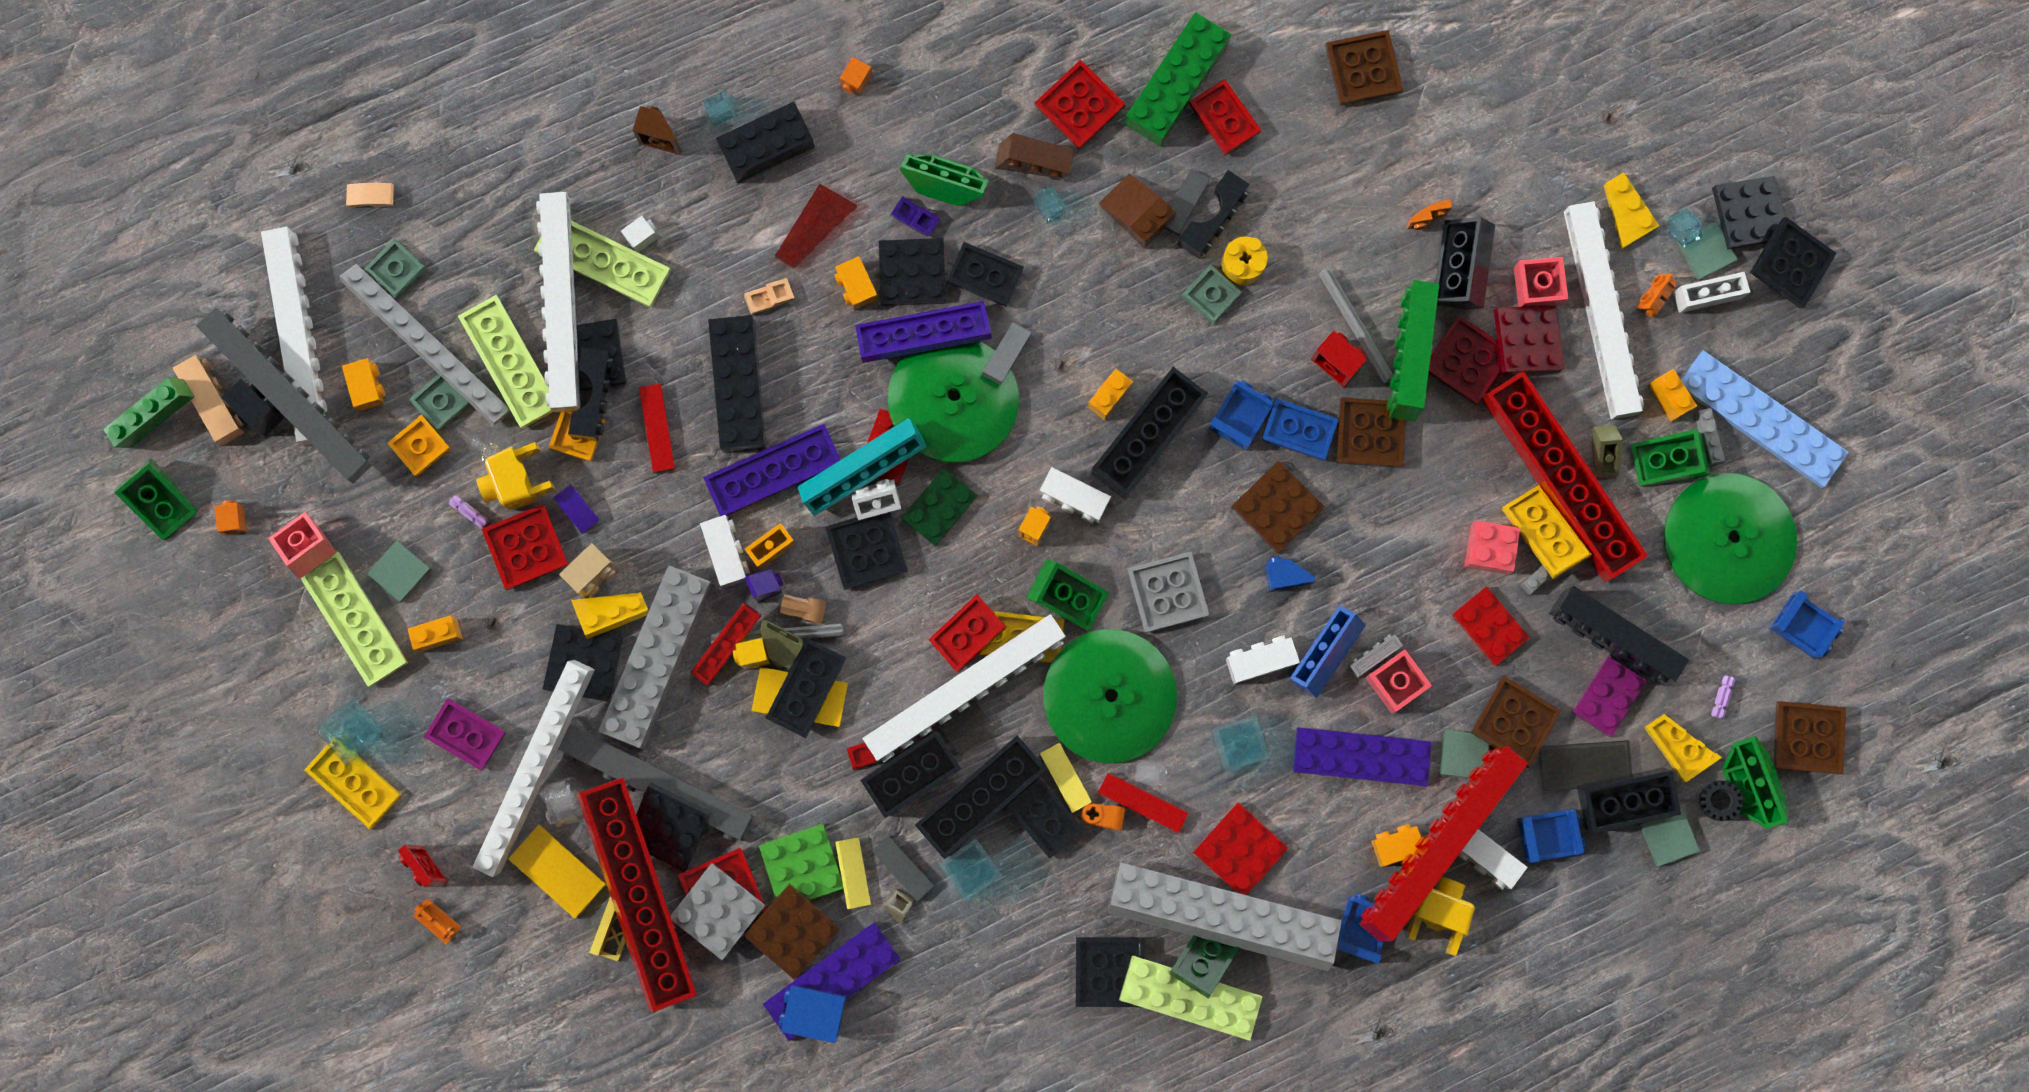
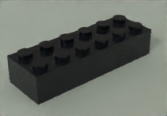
(737, 384)
(1149, 433)
(1618, 636)
(980, 797)

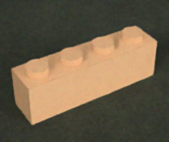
(213, 410)

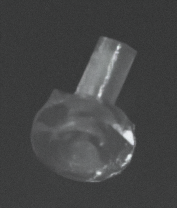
(487, 450)

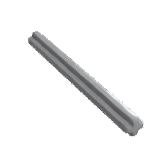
(1356, 325)
(809, 632)

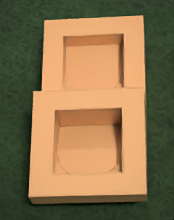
(370, 195)
(769, 297)

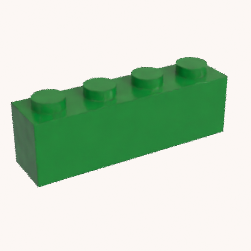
(148, 413)

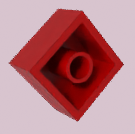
(1339, 358)

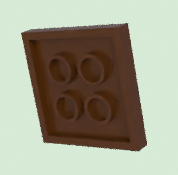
(1364, 67)
(1369, 434)
(1278, 507)
(1515, 720)
(1809, 737)
(792, 931)

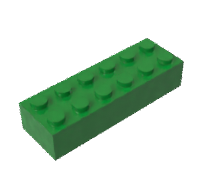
(1177, 79)
(1413, 351)

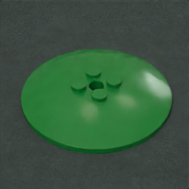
(959, 428)
(1700, 544)
(1077, 700)

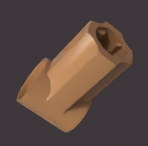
(809, 609)

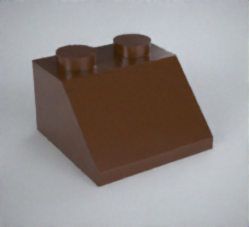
(653, 130)

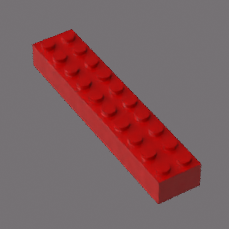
(1564, 476)
(1442, 844)
(636, 894)

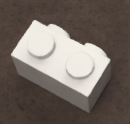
(876, 499)

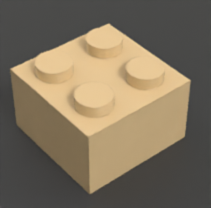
(589, 571)

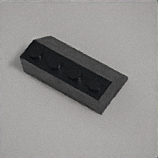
(1464, 262)

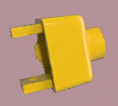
(509, 478)
(1444, 911)

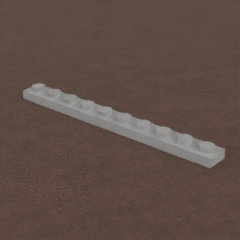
(424, 344)

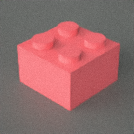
(1541, 282)
(302, 545)
(1492, 547)
(1398, 681)

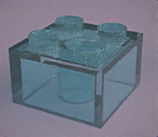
(349, 731)
(1240, 743)
(970, 870)

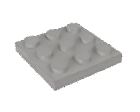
(1168, 592)
(717, 911)

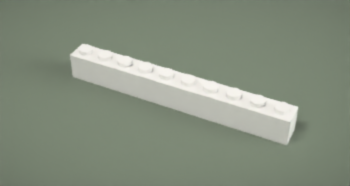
(559, 302)
(1603, 310)
(291, 314)
(964, 688)
(533, 768)

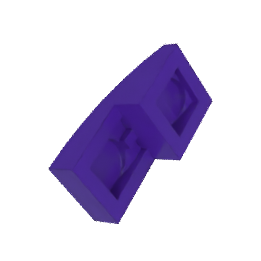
(914, 216)
(576, 508)

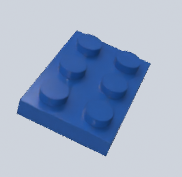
(1300, 429)

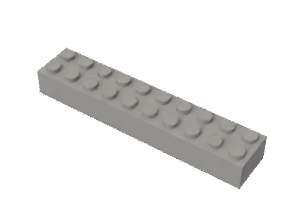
(1224, 917)

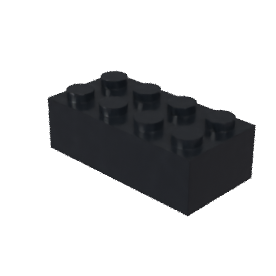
(765, 142)
(910, 774)
(1628, 800)

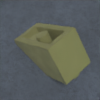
(1606, 450)
(780, 644)

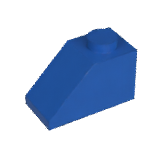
(1286, 574)

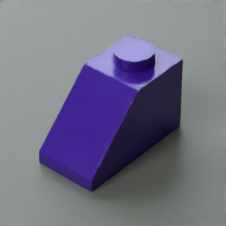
(764, 585)

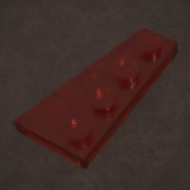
(817, 220)

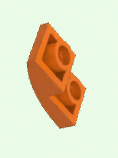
(1424, 217)

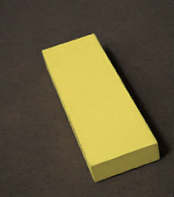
(1065, 777)
(853, 873)

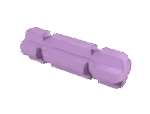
(469, 512)
(1723, 697)

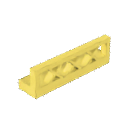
(603, 933)

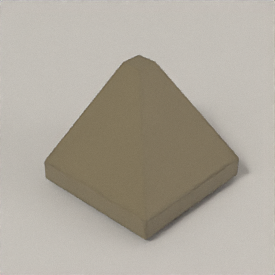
(898, 905)

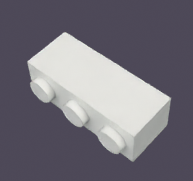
(1711, 292)
(1074, 496)
(725, 551)
(1262, 659)
(1493, 860)

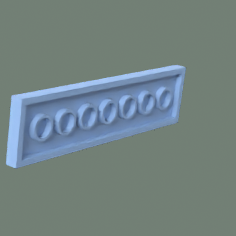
(1763, 419)

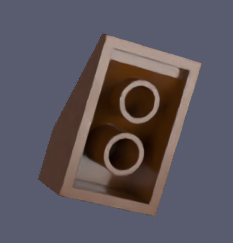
(1138, 210)

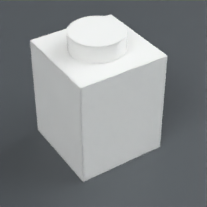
(640, 233)

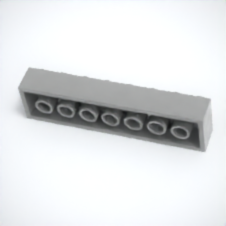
(656, 657)

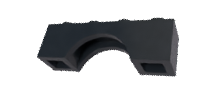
(1198, 235)
(587, 422)

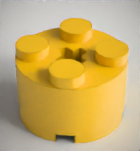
(1250, 250)

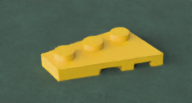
(1629, 211)
(608, 612)
(1680, 749)

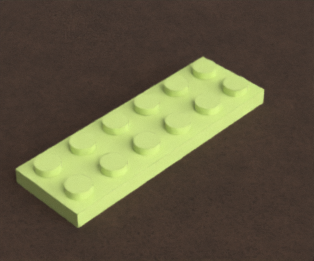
(616, 265)
(507, 360)
(354, 620)
(1226, 1010)

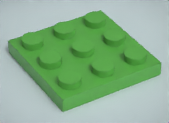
(803, 861)

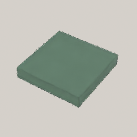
(1708, 252)
(395, 268)
(1211, 294)
(439, 403)
(399, 571)
(1461, 753)
(1669, 838)

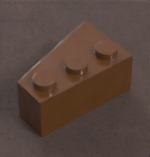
(1034, 157)

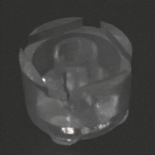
(562, 802)

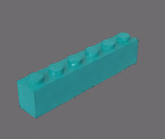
(861, 467)

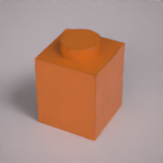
(855, 76)
(230, 518)

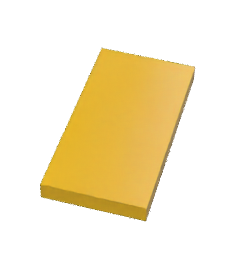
(1546, 532)
(1016, 625)
(770, 682)
(354, 786)
(557, 871)

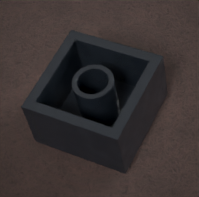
(253, 407)

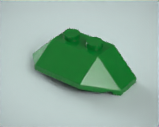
(943, 179)
(1755, 776)

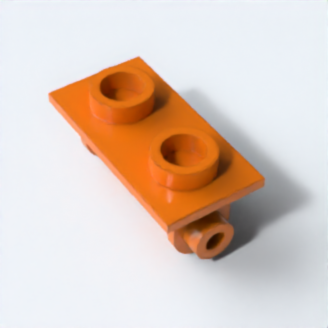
(1663, 286)
(436, 921)

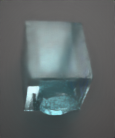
(720, 107)
(1049, 204)
(1685, 227)

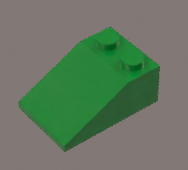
(1671, 458)
(155, 499)
(1067, 594)

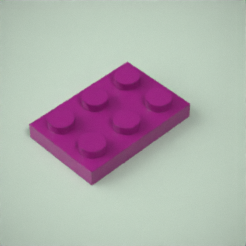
(1609, 696)
(464, 734)

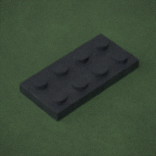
(806, 688)

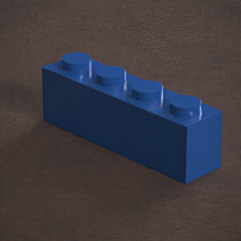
(1327, 651)

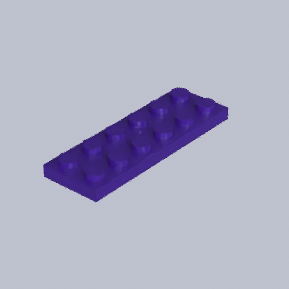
(923, 332)
(772, 470)
(1362, 756)
(843, 970)

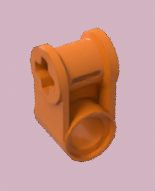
(1107, 816)

